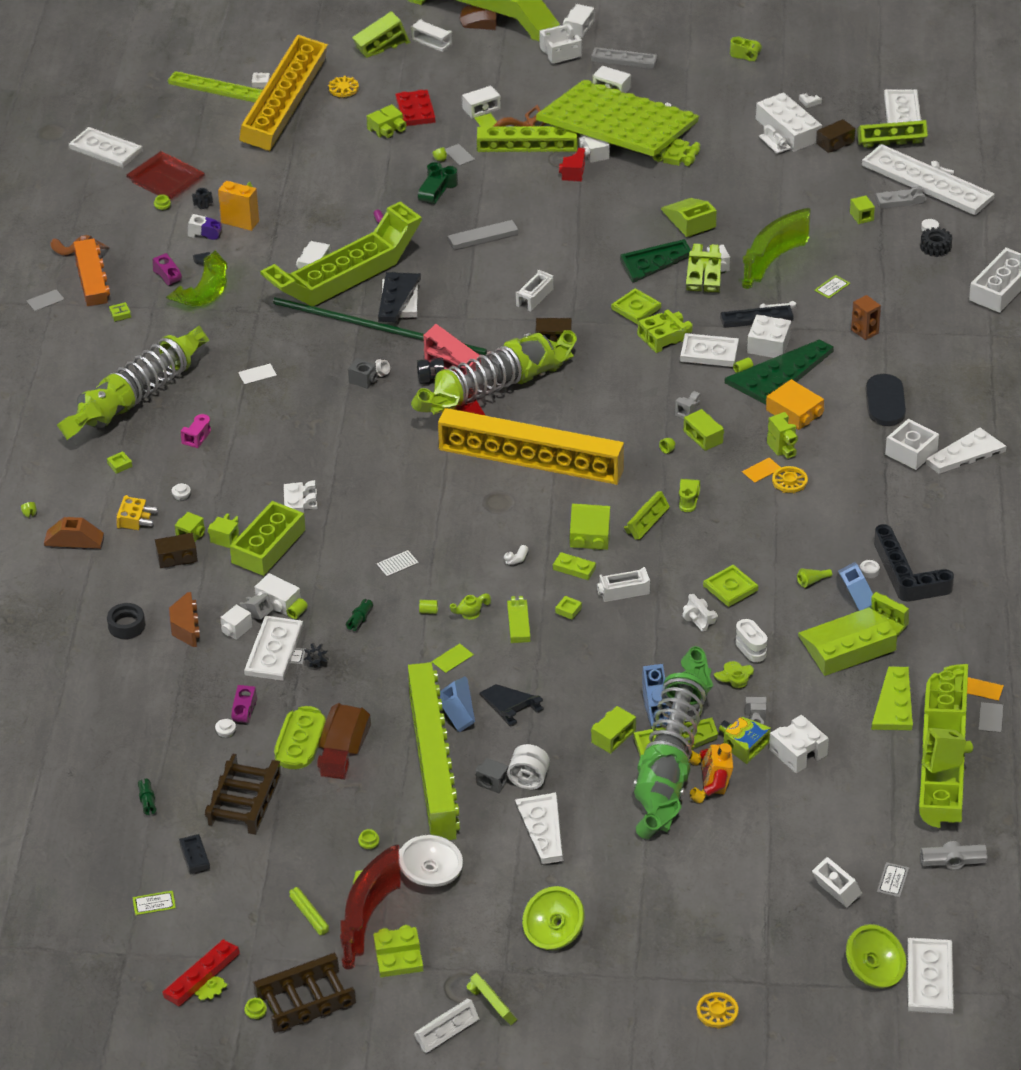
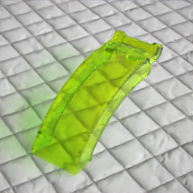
(774, 240)

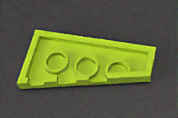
(894, 703)
(705, 733)

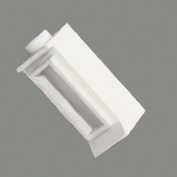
(431, 35)
(535, 290)
(624, 585)

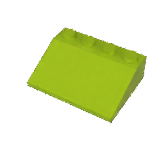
(849, 640)

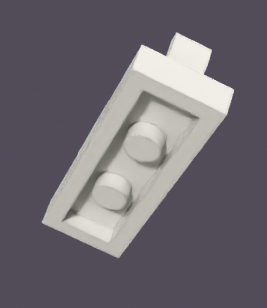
(446, 1025)

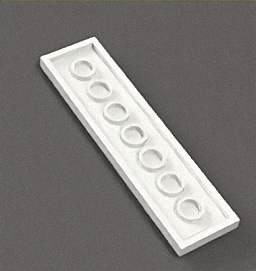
(930, 179)

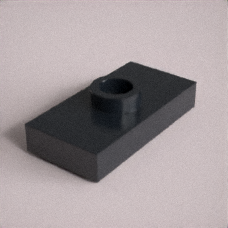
(194, 853)

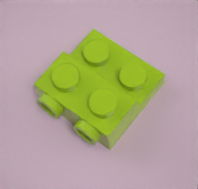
(398, 951)

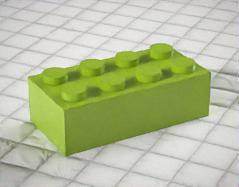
(267, 538)

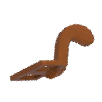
(517, 123)
(59, 248)

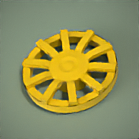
(343, 87)
(789, 479)
(717, 1010)

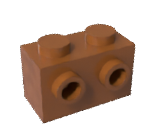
(866, 317)

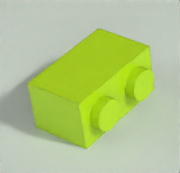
(703, 429)
(613, 729)

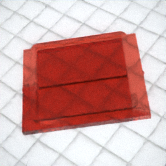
(164, 175)

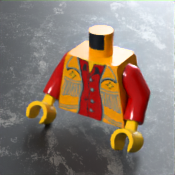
(716, 770)

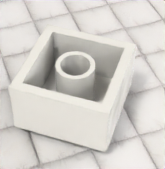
(768, 336)
(912, 444)

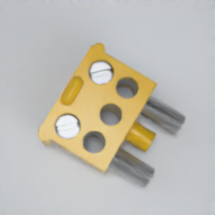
(134, 513)

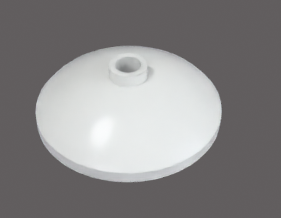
(430, 860)

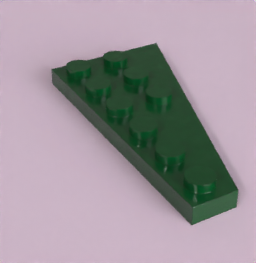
(770, 375)

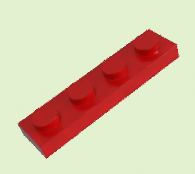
(201, 972)

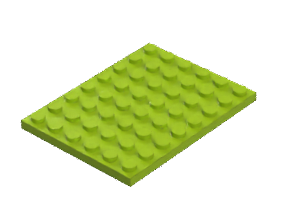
(618, 117)

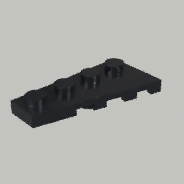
(395, 294)

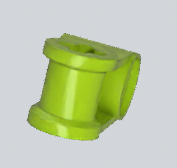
(743, 49)
(689, 494)

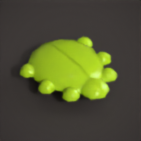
(211, 988)

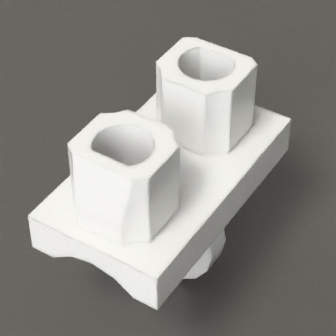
(697, 611)

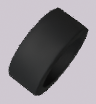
(126, 610)

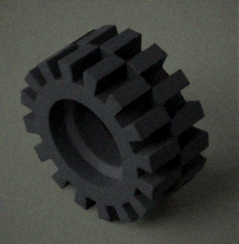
(936, 242)

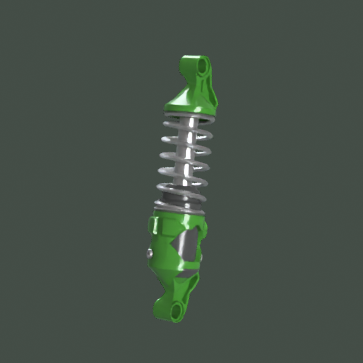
(665, 760)

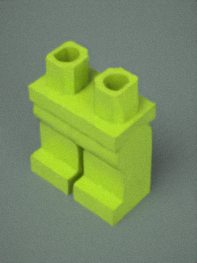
(707, 263)
(663, 329)

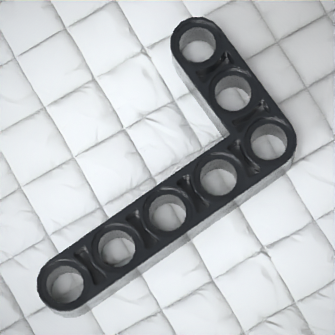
(906, 584)

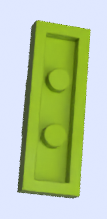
(647, 515)

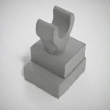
(687, 406)
(258, 606)
(756, 709)

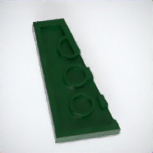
(653, 259)

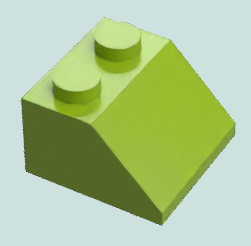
(590, 526)

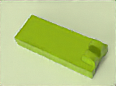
(518, 620)
(479, 985)

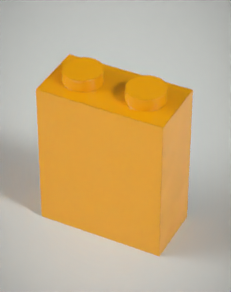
(238, 205)
(797, 402)

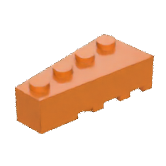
(91, 272)

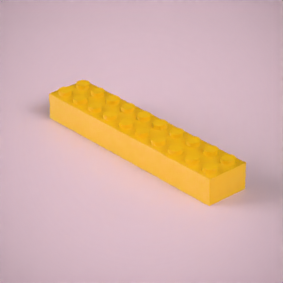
(283, 92)
(531, 446)

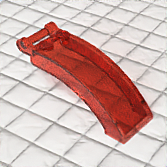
(368, 891)

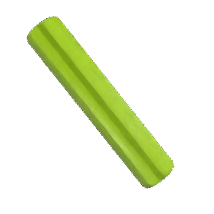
(309, 911)

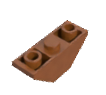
(74, 533)
(184, 620)

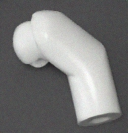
(512, 559)

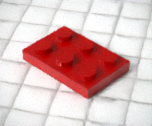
(416, 107)

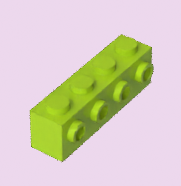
(892, 132)

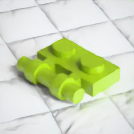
(677, 151)

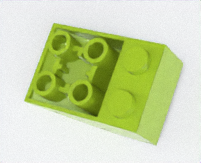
(691, 215)

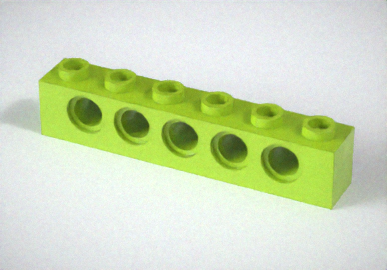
(526, 139)

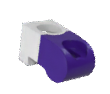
(204, 226)

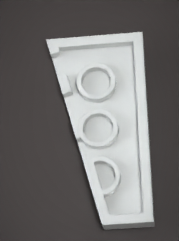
(965, 450)
(543, 824)

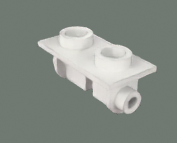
(774, 140)

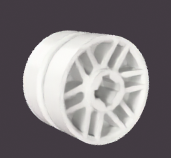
(528, 766)

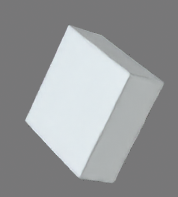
(260, 80)

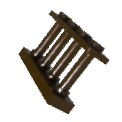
(258, 804)
(299, 976)

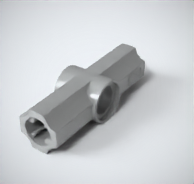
(953, 855)

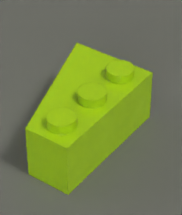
(381, 35)

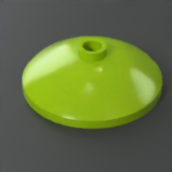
(546, 910)
(883, 952)

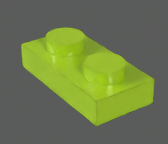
(574, 566)

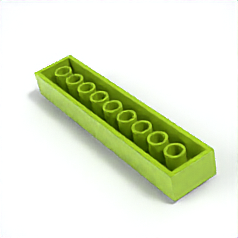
(433, 751)

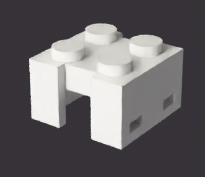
(560, 44)
(797, 740)

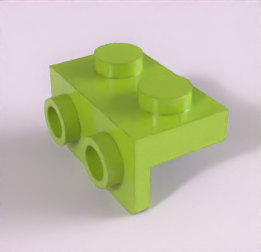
(893, 612)

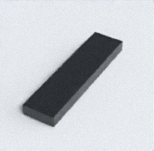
(747, 316)

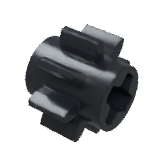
(202, 198)
(321, 653)

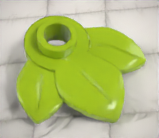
(735, 674)

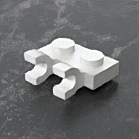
(295, 493)

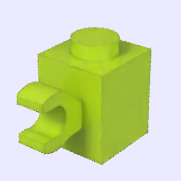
(224, 531)

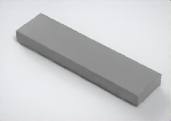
(624, 58)
(482, 234)

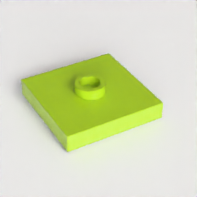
(636, 305)
(730, 585)

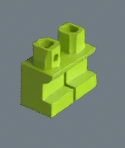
(386, 121)
(782, 436)

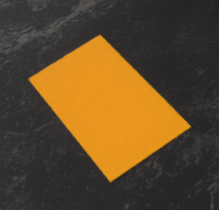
(761, 469)
(984, 689)

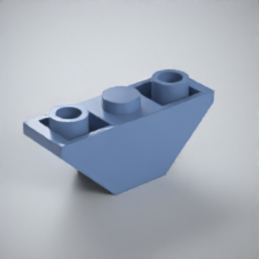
(856, 585)
(652, 684)
(458, 703)

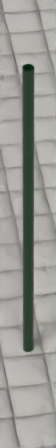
(359, 321)

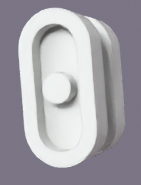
(751, 640)

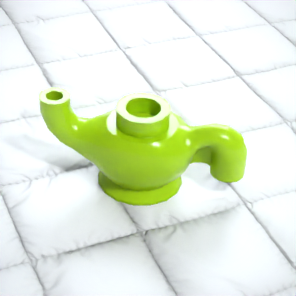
(471, 606)

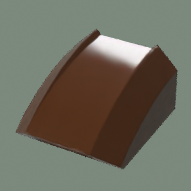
(479, 18)
(345, 728)

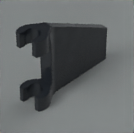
(509, 701)

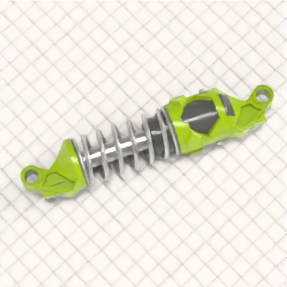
(511, 363)
(123, 390)

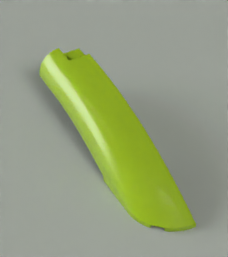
(944, 709)

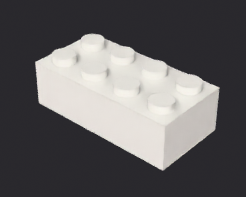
(788, 120)
(998, 281)

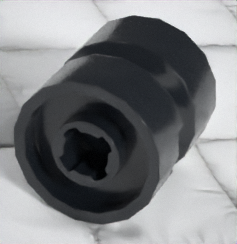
(424, 370)

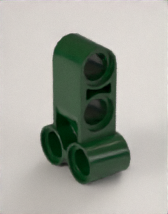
(437, 182)

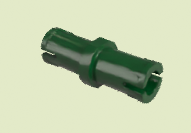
(359, 614)
(147, 796)

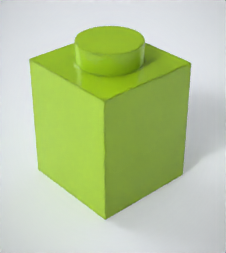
(862, 209)

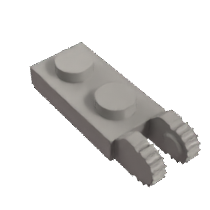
(900, 198)

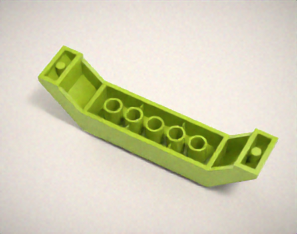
(530, 13)
(352, 262)

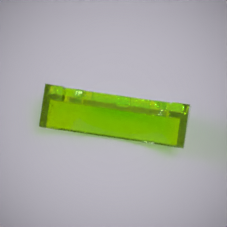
(210, 286)

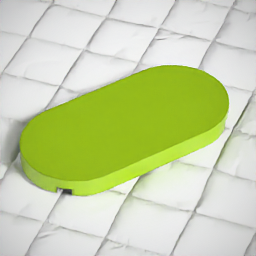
(299, 737)

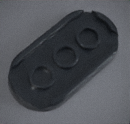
(885, 399)

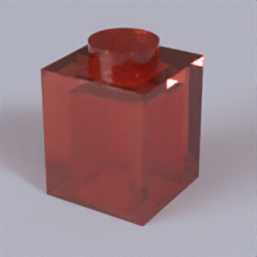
(334, 763)

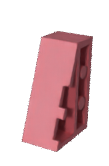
(441, 344)

